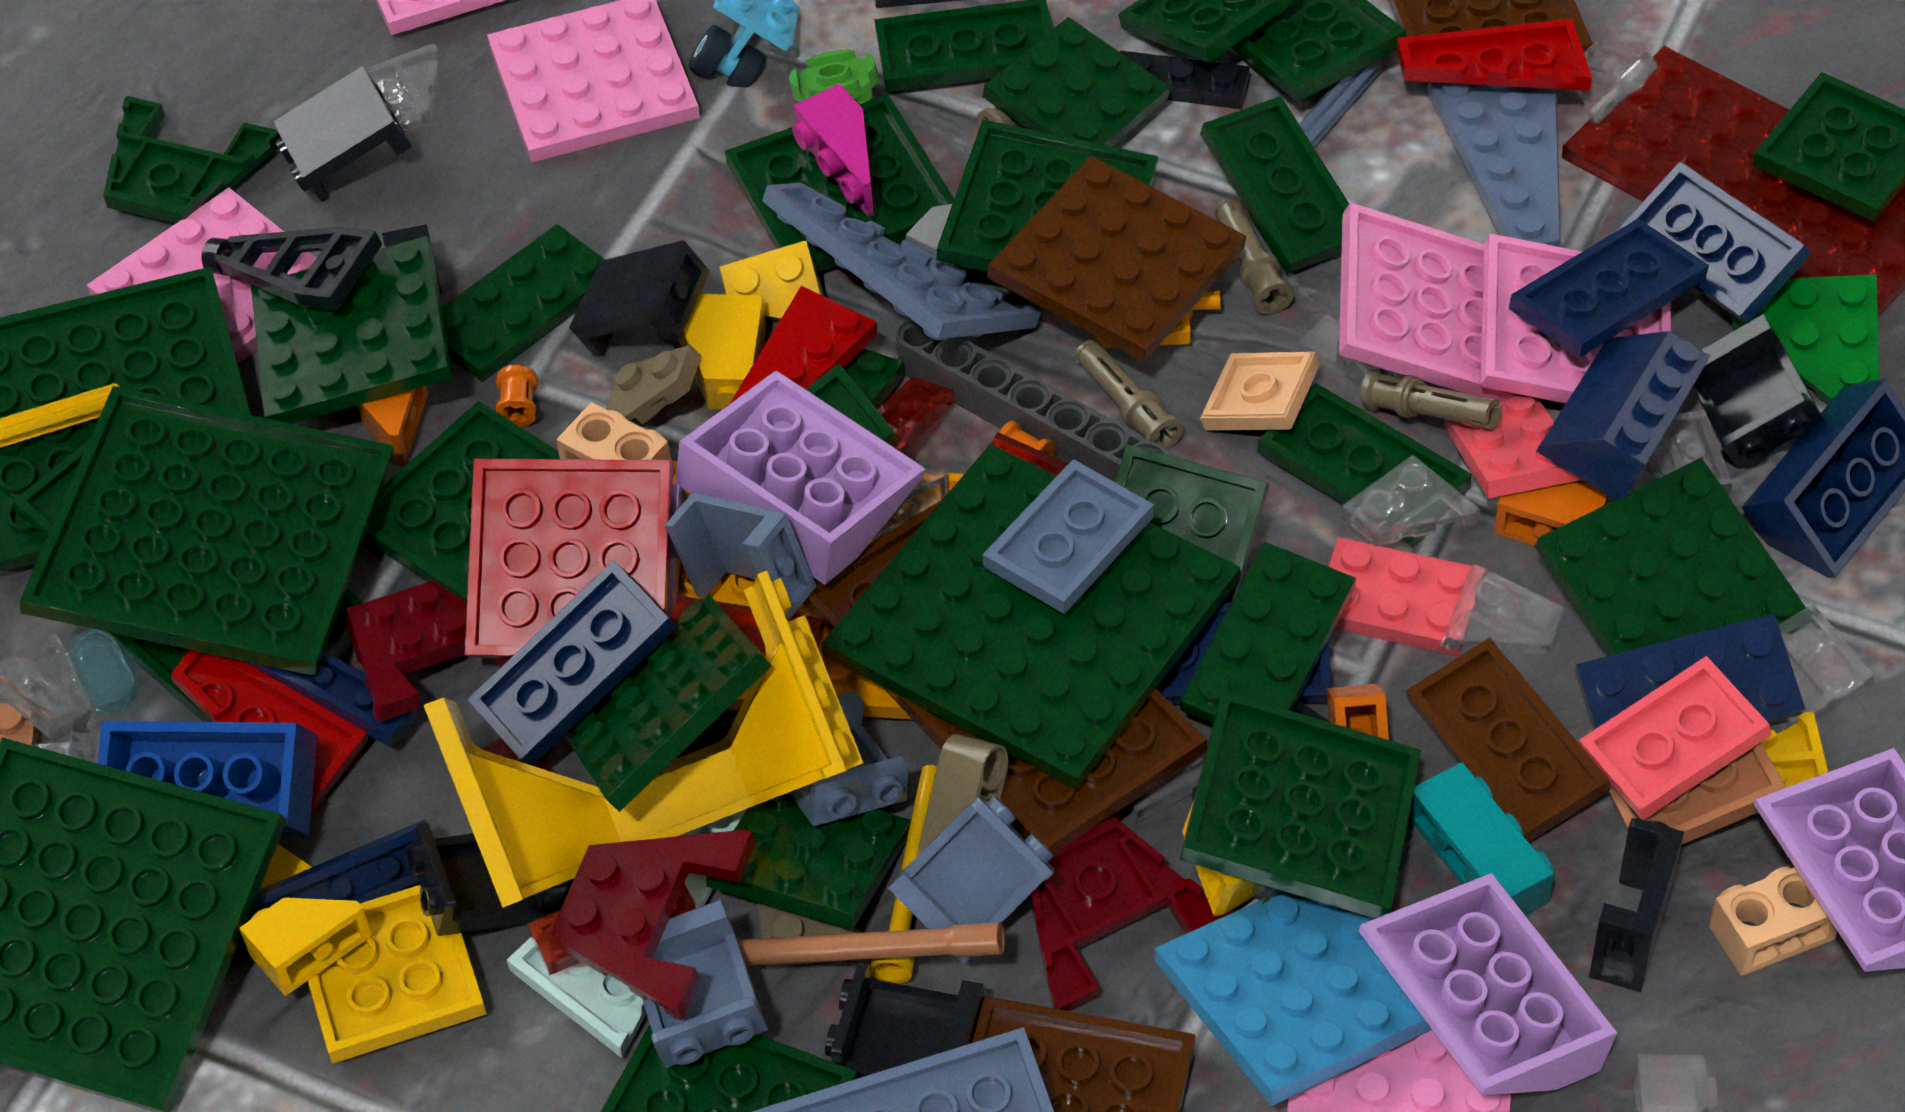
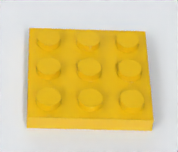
(395, 981)

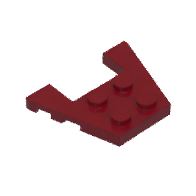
(403, 636)
(1096, 889)
(626, 900)

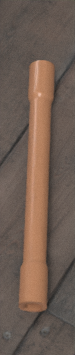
(957, 940)

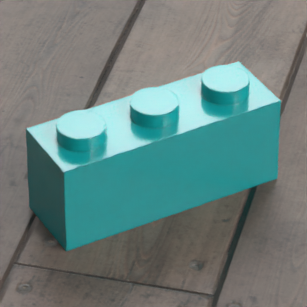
(1478, 838)

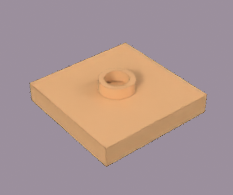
(1260, 391)

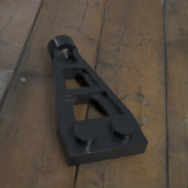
(327, 282)

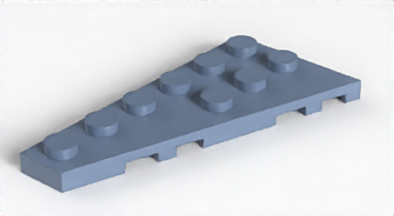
(1508, 151)
(905, 275)

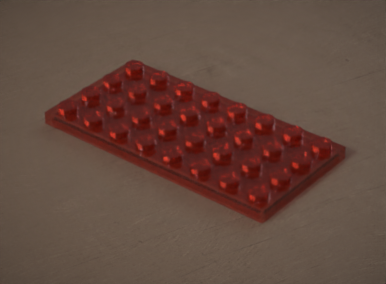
(1714, 129)

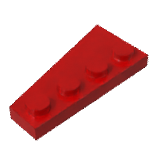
(1511, 55)
(810, 341)
(242, 693)

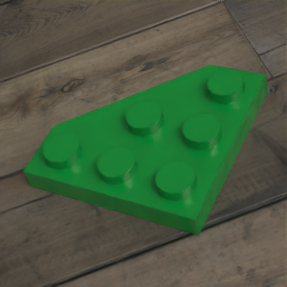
(1827, 330)

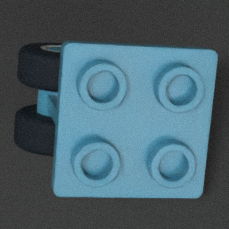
(741, 62)

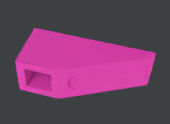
(835, 134)

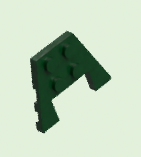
(171, 178)

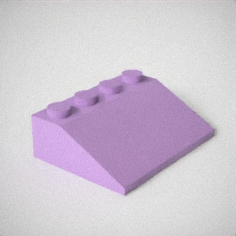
(802, 459)
(1850, 851)
(1492, 990)

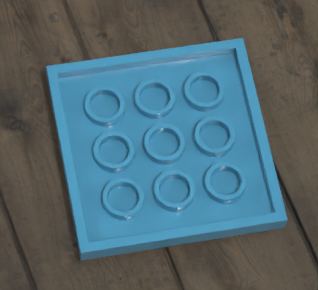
(1291, 992)

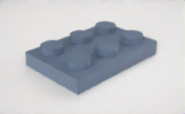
(1068, 536)

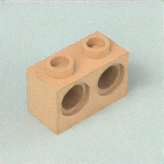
(610, 437)
(1780, 926)

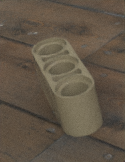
(963, 771)

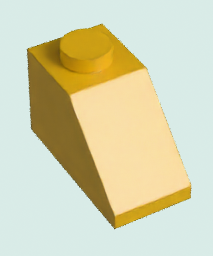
(303, 937)

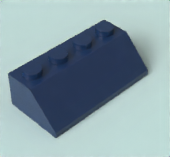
(1623, 409)
(1835, 480)

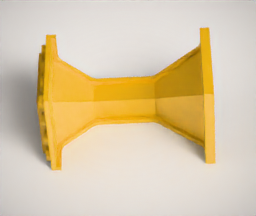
(540, 823)

